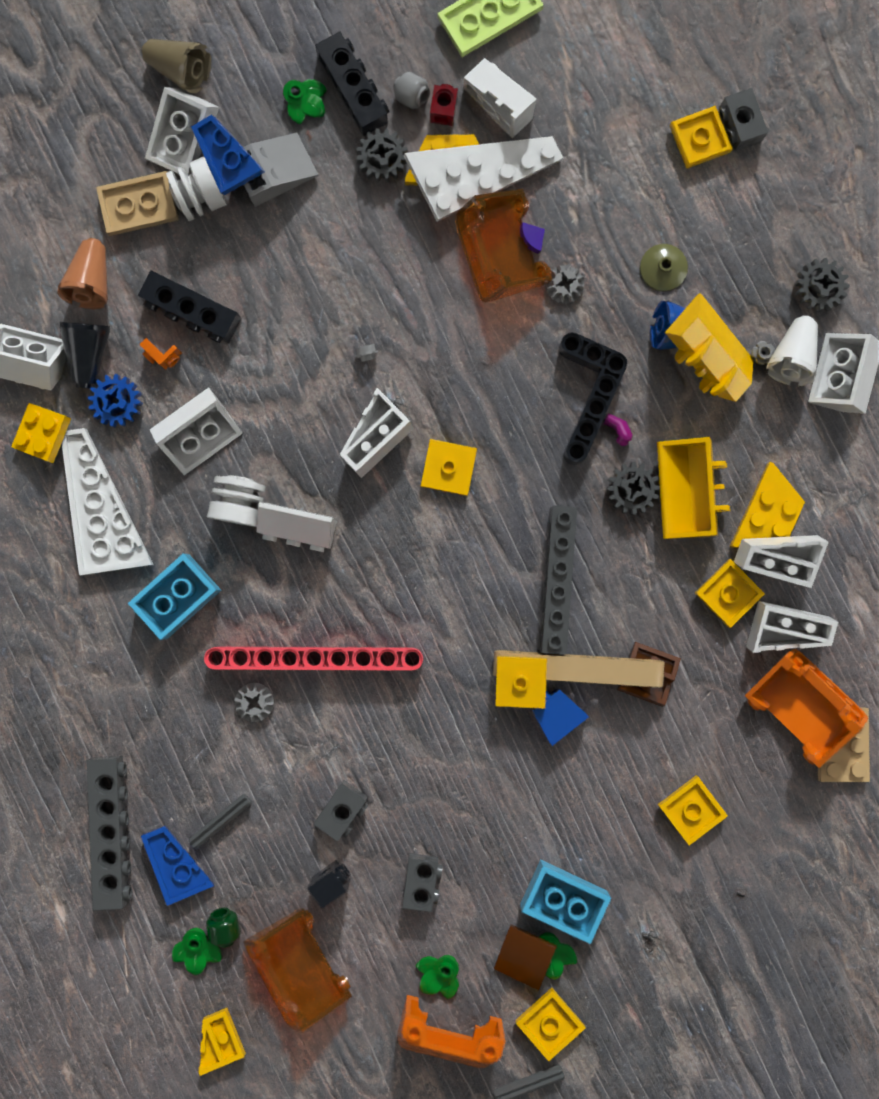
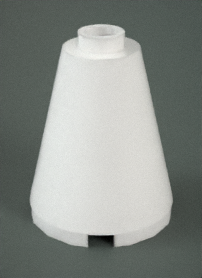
(796, 354)

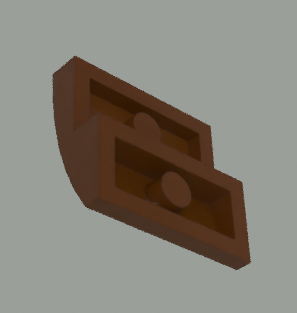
(654, 695)
(525, 957)

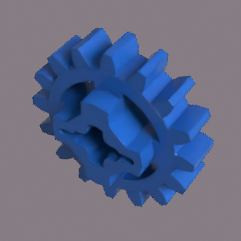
(109, 412)

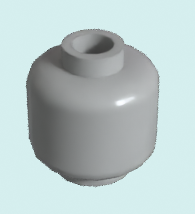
(411, 90)

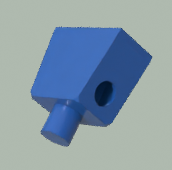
(558, 716)

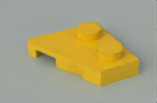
(219, 1042)

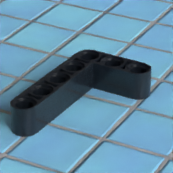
(596, 396)

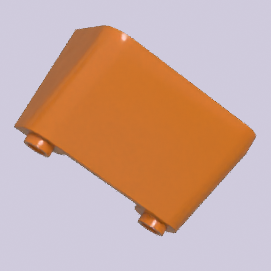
(808, 706)
(476, 1051)

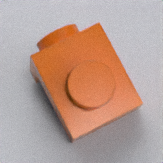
(153, 354)

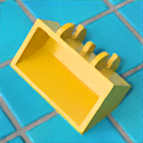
(711, 350)
(689, 488)

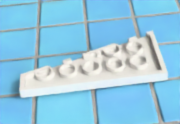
(458, 173)
(100, 521)

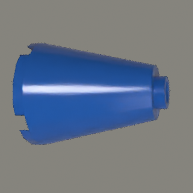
(665, 315)

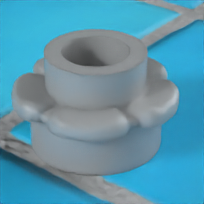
(366, 352)
(757, 354)

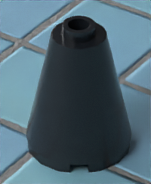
(84, 351)

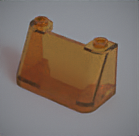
(494, 247)
(296, 971)

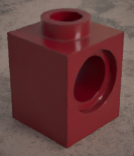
(443, 114)

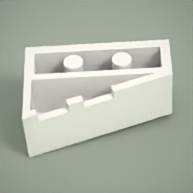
(500, 97)
(375, 435)
(784, 558)
(785, 627)

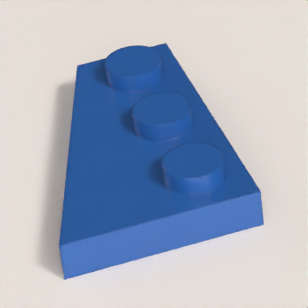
(225, 156)
(173, 866)

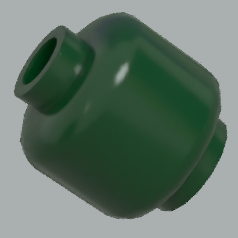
(223, 927)

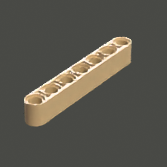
(596, 668)

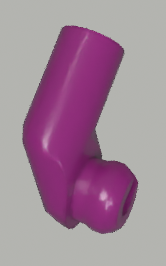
(621, 427)

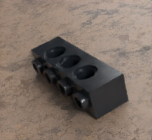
(366, 117)
(158, 286)

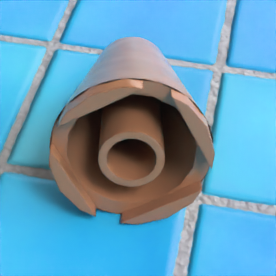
(86, 276)

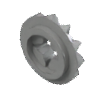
(561, 294)
(265, 701)

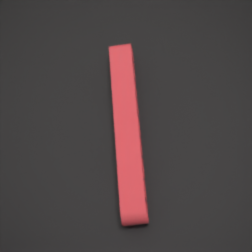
(302, 654)

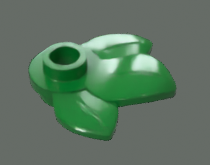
(308, 100)
(195, 954)
(563, 955)
(436, 978)

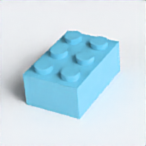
(174, 596)
(565, 901)

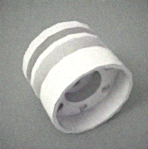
(195, 189)
(236, 500)

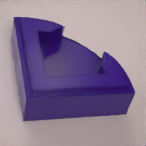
(532, 236)

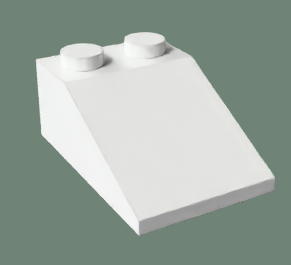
(172, 137)

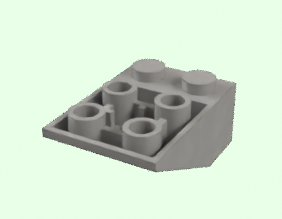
(284, 165)

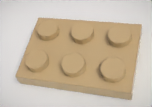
(137, 203)
(851, 761)

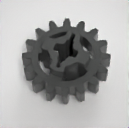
(371, 157)
(814, 292)
(643, 491)

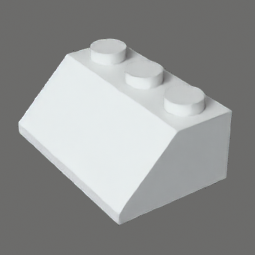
(30, 357)
(846, 372)
(195, 431)
(295, 526)

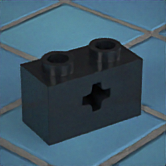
(329, 883)

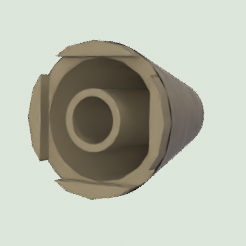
(179, 61)

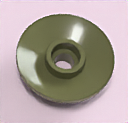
(659, 277)

